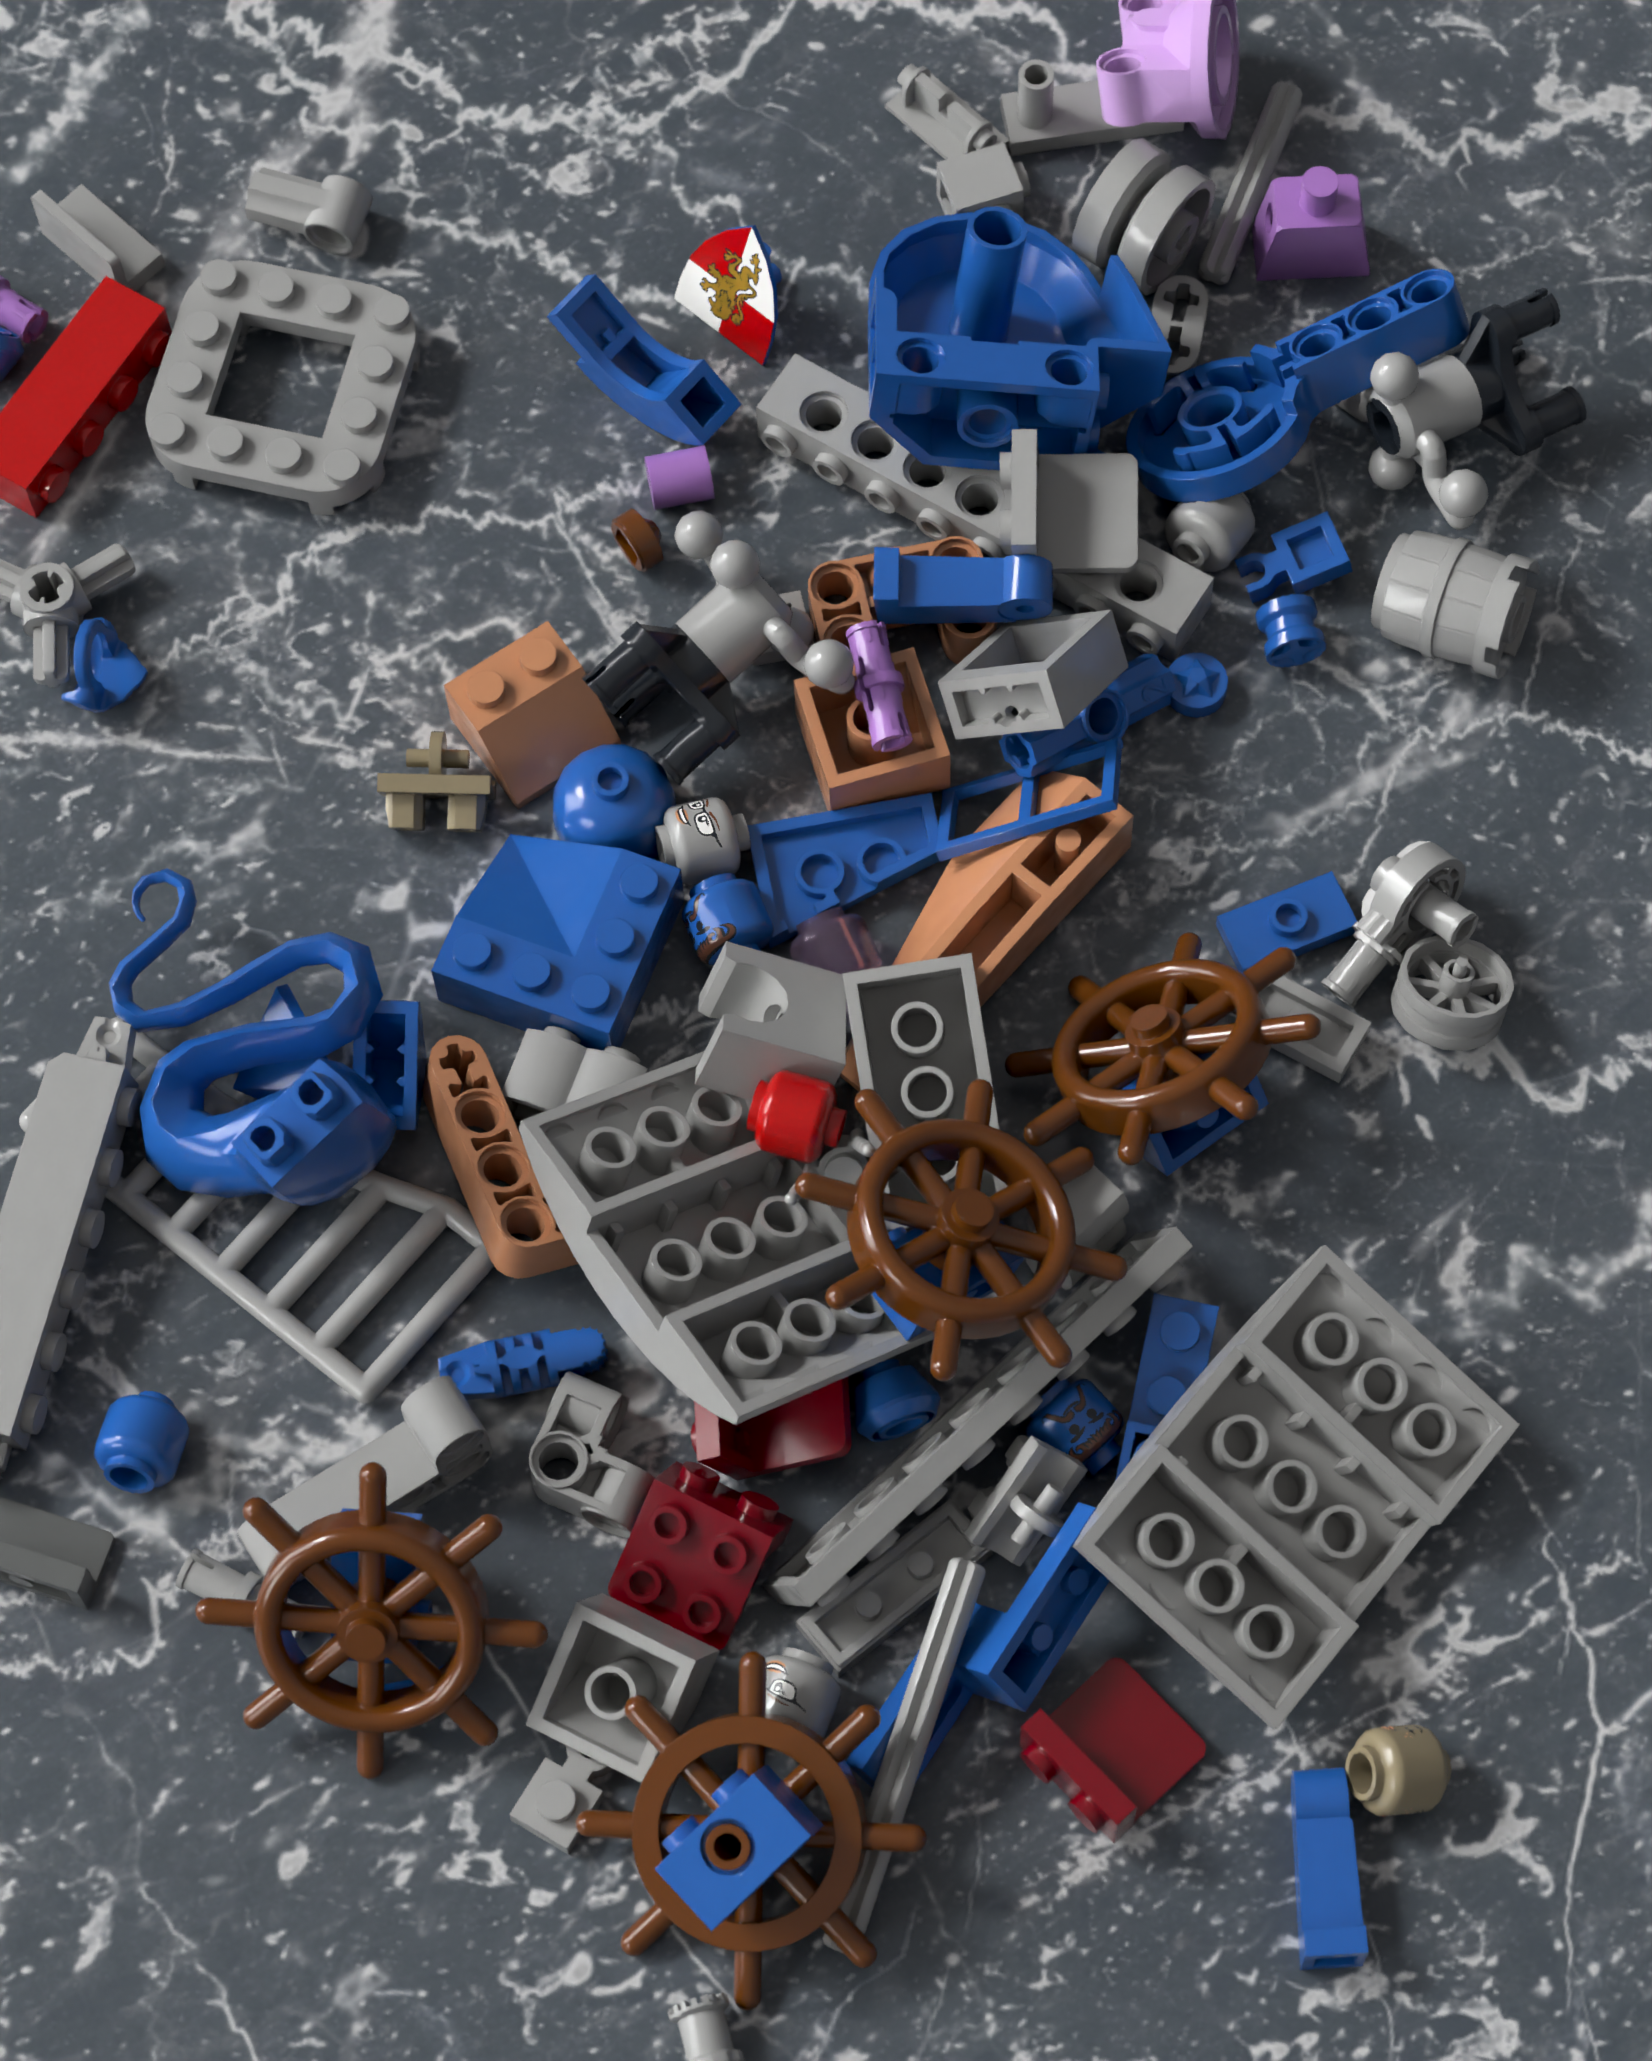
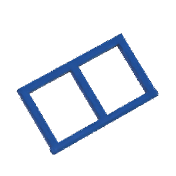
(1028, 821)

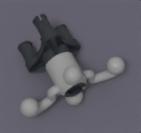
(1462, 389)
(713, 648)

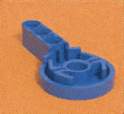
(1241, 438)

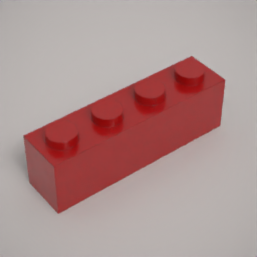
(77, 393)

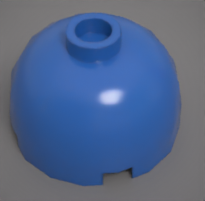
(612, 799)

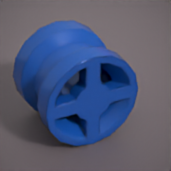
(1290, 630)

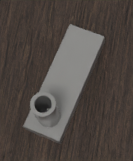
(1062, 116)

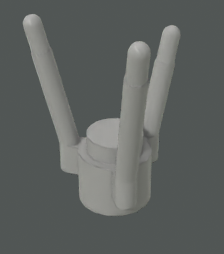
(839, 1163)

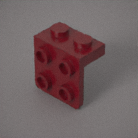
(780, 1439)
(697, 1552)
(1111, 1748)

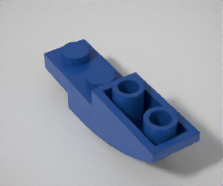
(1171, 1360)

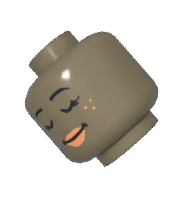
(1398, 1770)

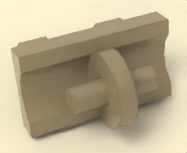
(408, 792)

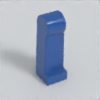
(960, 588)
(1326, 1872)

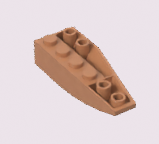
(1015, 892)

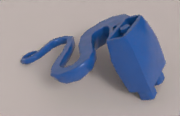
(294, 1143)

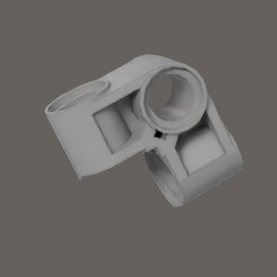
(582, 1428)

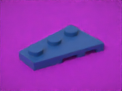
(839, 857)

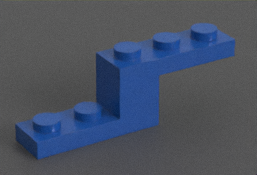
(1002, 1652)

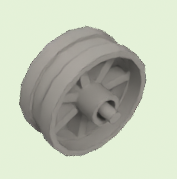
(1454, 985)

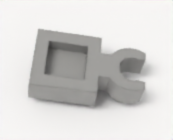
(558, 1797)

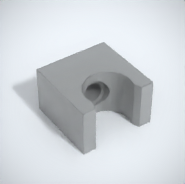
(772, 1020)

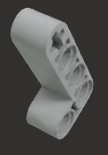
(422, 1458)

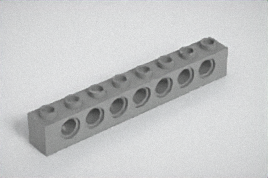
(813, 396)

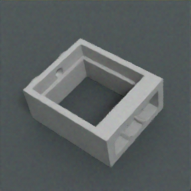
(1039, 667)

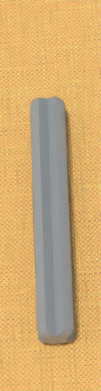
(1250, 183)

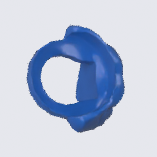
(103, 668)

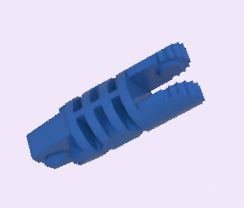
(524, 1362)

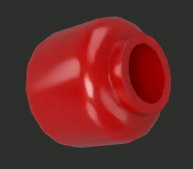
(796, 1116)

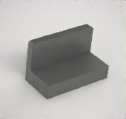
(51, 1554)

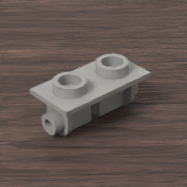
(940, 115)

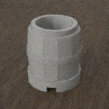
(1454, 600)

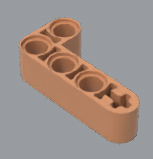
(491, 1156)

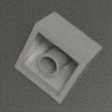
(602, 1663)

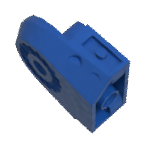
(1003, 331)

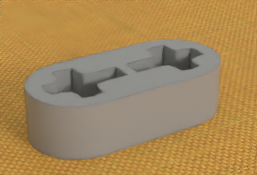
(1191, 330)

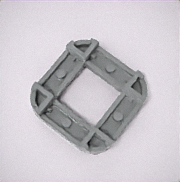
(266, 459)

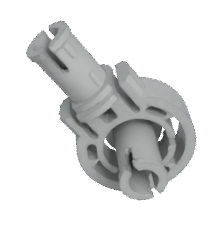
(1402, 911)

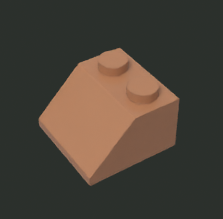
(528, 713)

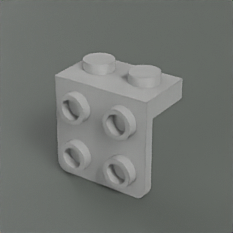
(1070, 507)

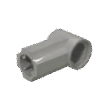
(325, 212)

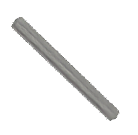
(915, 1725)

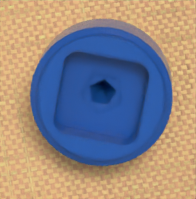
(1199, 685)

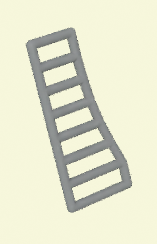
(273, 1307)

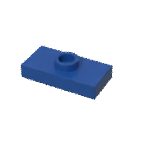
(1294, 918)

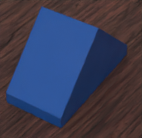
(394, 1058)

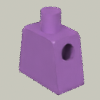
(1311, 228)

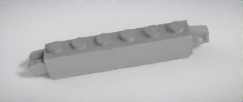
(57, 1215)

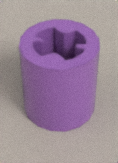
(679, 477)

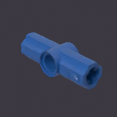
(1129, 698)

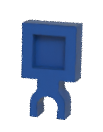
(1304, 555)

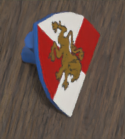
(734, 289)

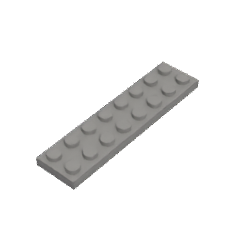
(965, 1429)

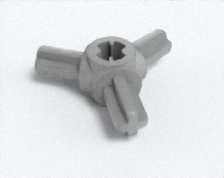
(58, 621)

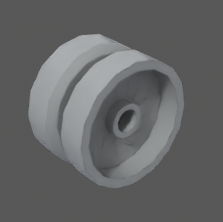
(1143, 214)

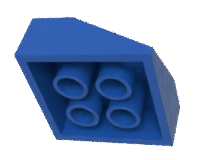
(560, 938)

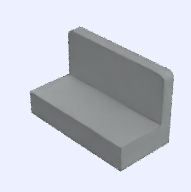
(97, 238)

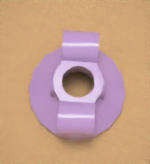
(1173, 65)

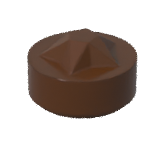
(638, 539)

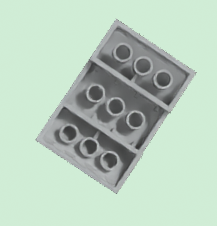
(699, 1249)
(1293, 1483)

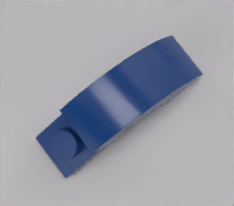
(637, 372)

